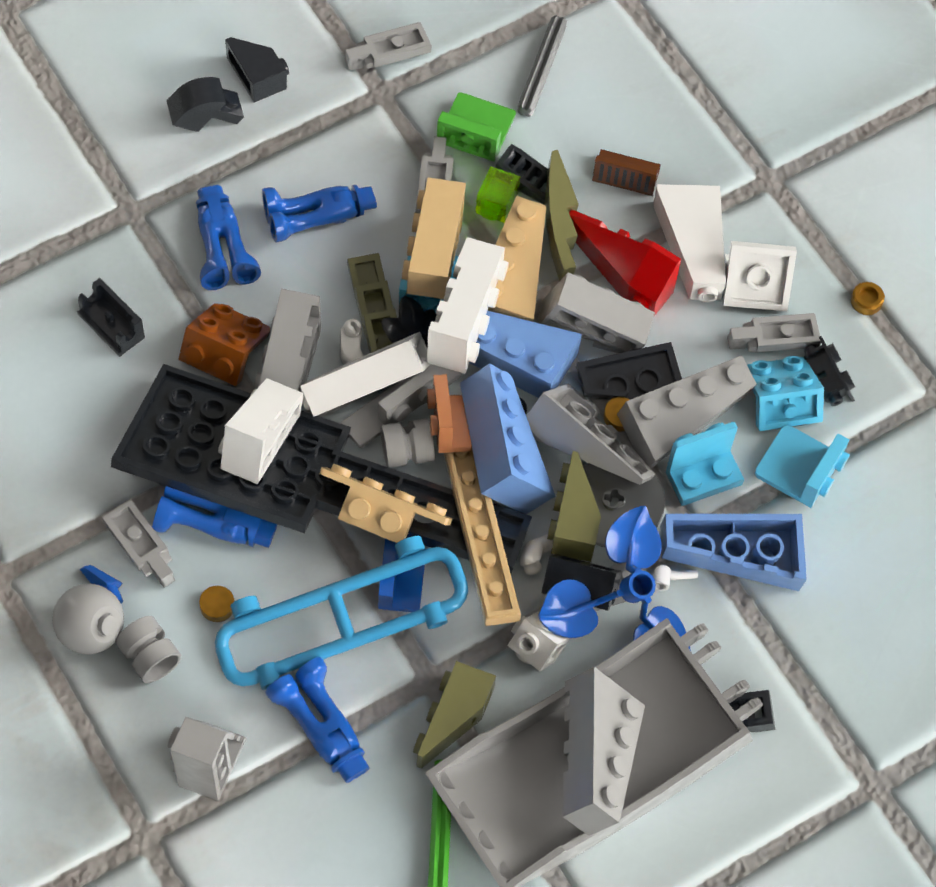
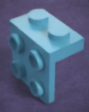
(802, 464)

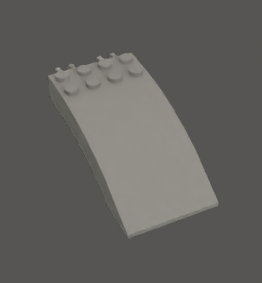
(510, 779)

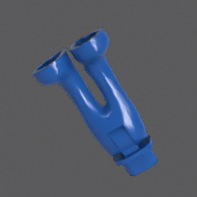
(328, 206)
(219, 221)
(224, 524)
(332, 738)

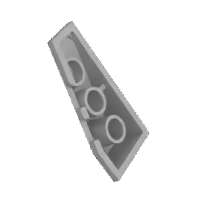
(570, 424)

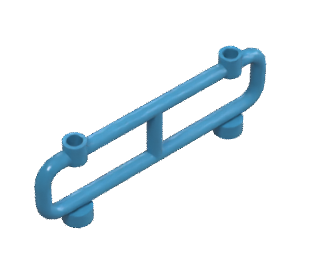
(411, 555)

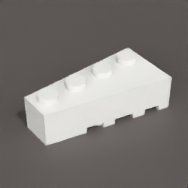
(465, 306)

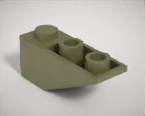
(579, 515)
(460, 708)

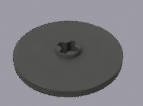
(629, 494)

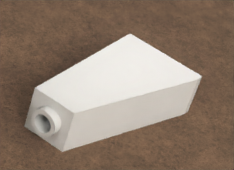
(695, 234)
(365, 375)

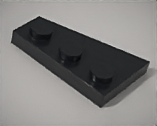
(629, 372)

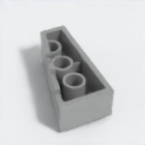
(683, 408)
(599, 750)

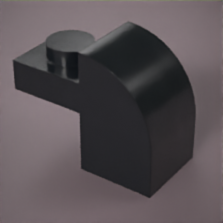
(200, 101)

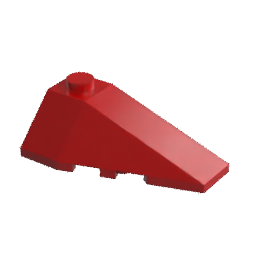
(633, 268)

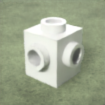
(535, 643)

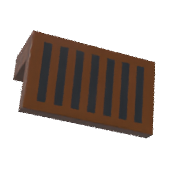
(626, 172)

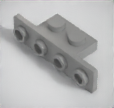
(394, 404)

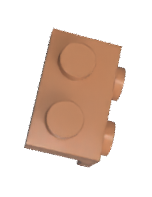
(449, 418)

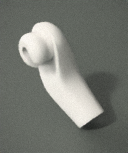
(350, 341)

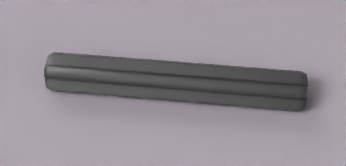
(542, 66)

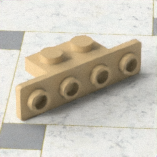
(378, 510)

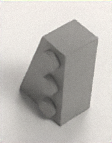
(596, 314)
(292, 340)
(204, 756)

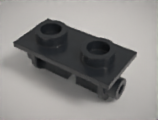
(836, 383)

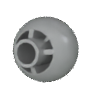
(88, 619)

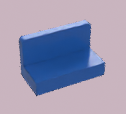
(402, 590)

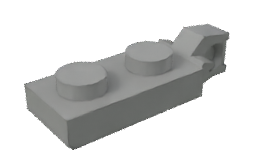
(389, 47)
(435, 165)
(776, 333)
(140, 541)

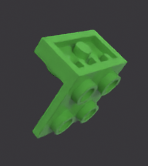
(475, 126)

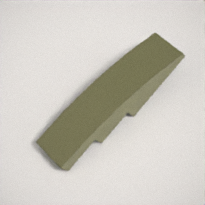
(560, 228)
(371, 298)

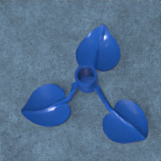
(631, 541)

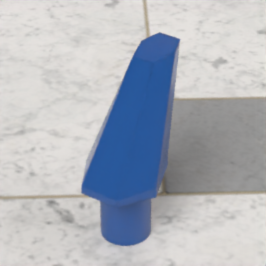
(101, 578)

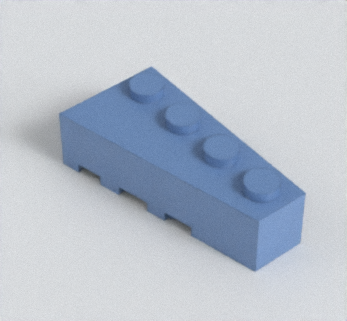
(529, 351)
(503, 442)
(740, 545)

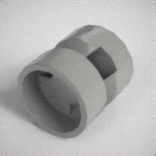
(407, 443)
(151, 653)

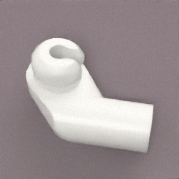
(533, 553)

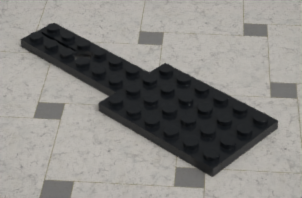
(178, 442)

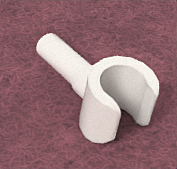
(663, 575)

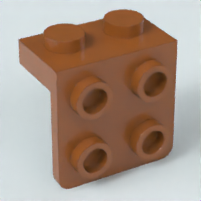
(221, 342)

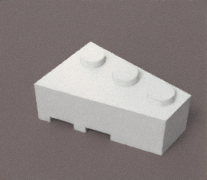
(259, 430)

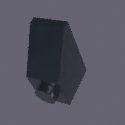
(257, 68)

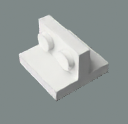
(759, 275)

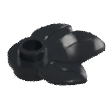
(410, 321)

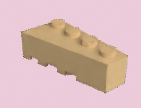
(435, 239)
(523, 246)

